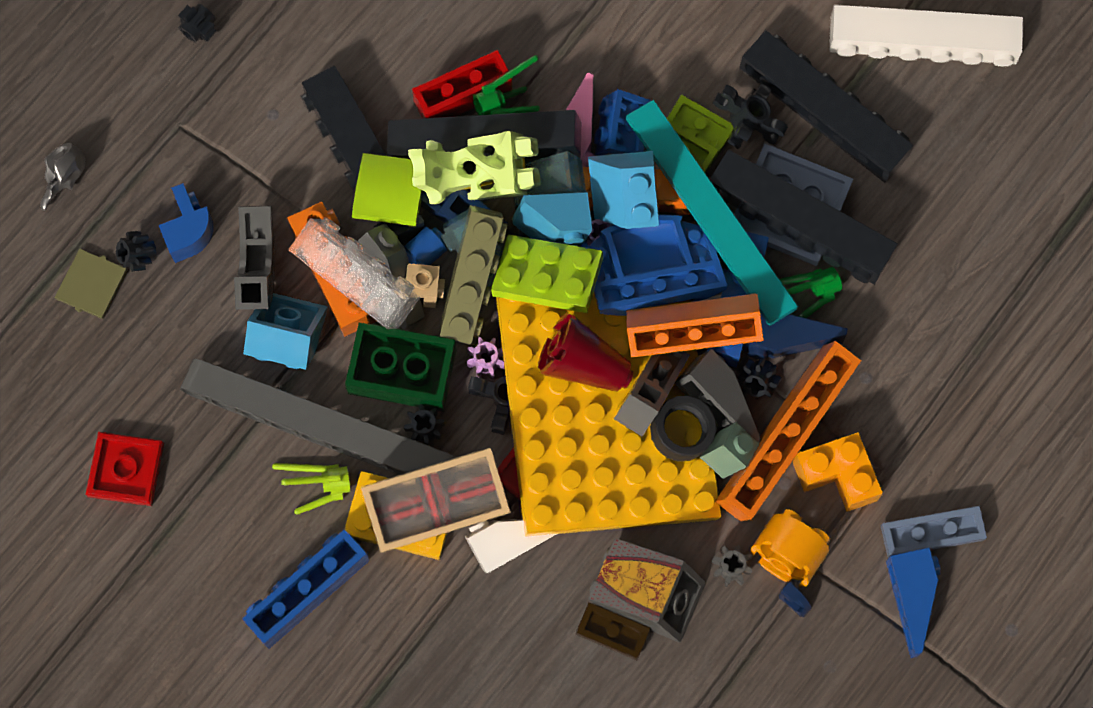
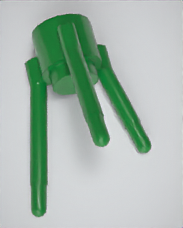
(492, 101)
(822, 283)

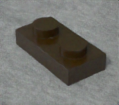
(612, 631)

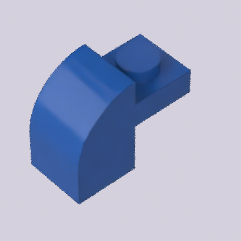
(189, 232)

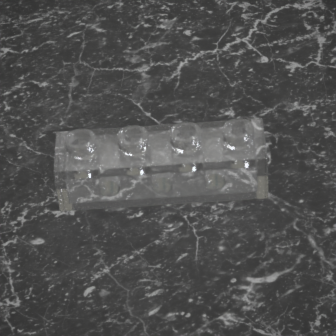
(354, 272)

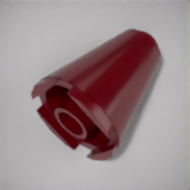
(583, 357)

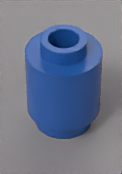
(425, 247)

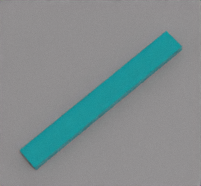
(711, 212)

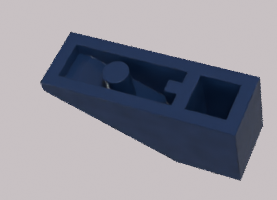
(793, 336)

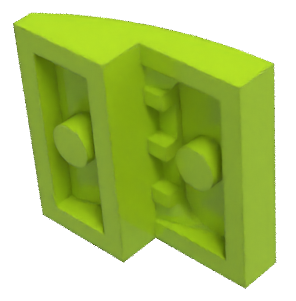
(700, 130)
(386, 191)

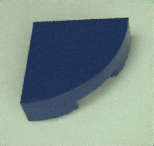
(795, 600)

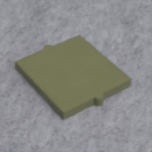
(91, 283)

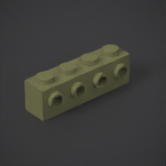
(470, 275)

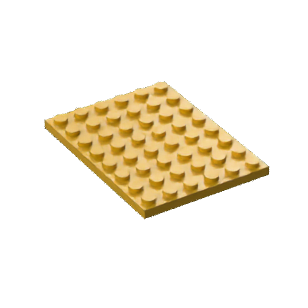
(571, 455)

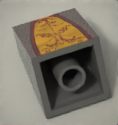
(647, 588)

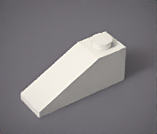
(500, 542)

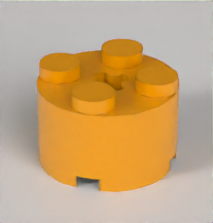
(791, 548)

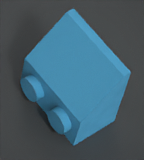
(624, 189)
(555, 217)
(285, 331)

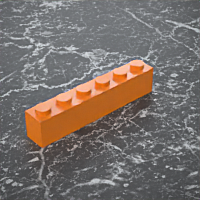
(788, 430)

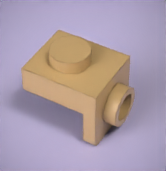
(426, 283)

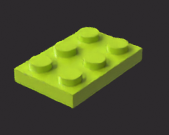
(547, 273)

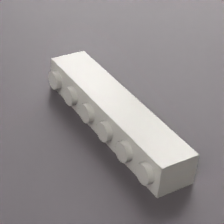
(926, 35)

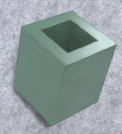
(730, 450)

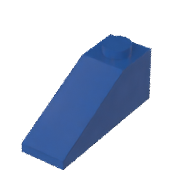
(914, 588)

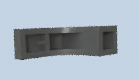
(257, 258)

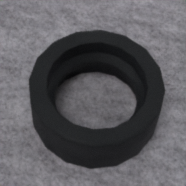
(700, 411)

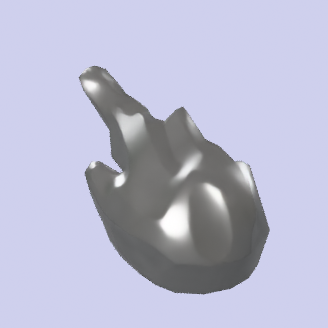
(62, 170)

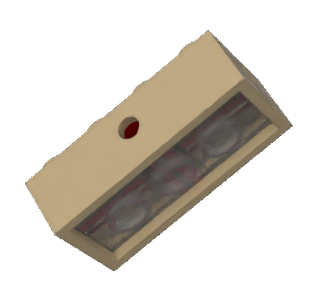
(435, 499)

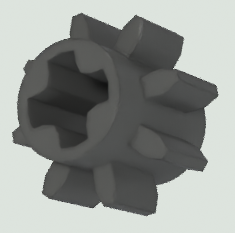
(741, 563)

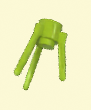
(334, 480)

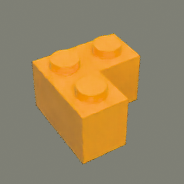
(843, 463)

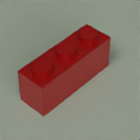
(454, 91)

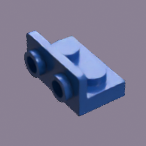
(614, 132)

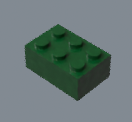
(401, 366)

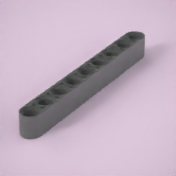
(308, 420)

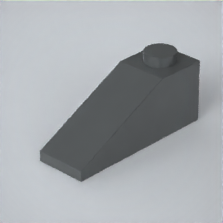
(384, 244)
(717, 386)
(650, 390)

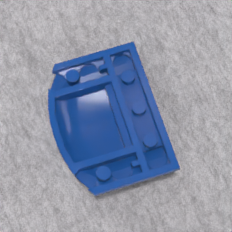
(655, 266)

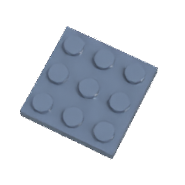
(811, 178)

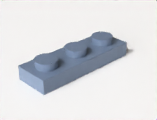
(934, 531)

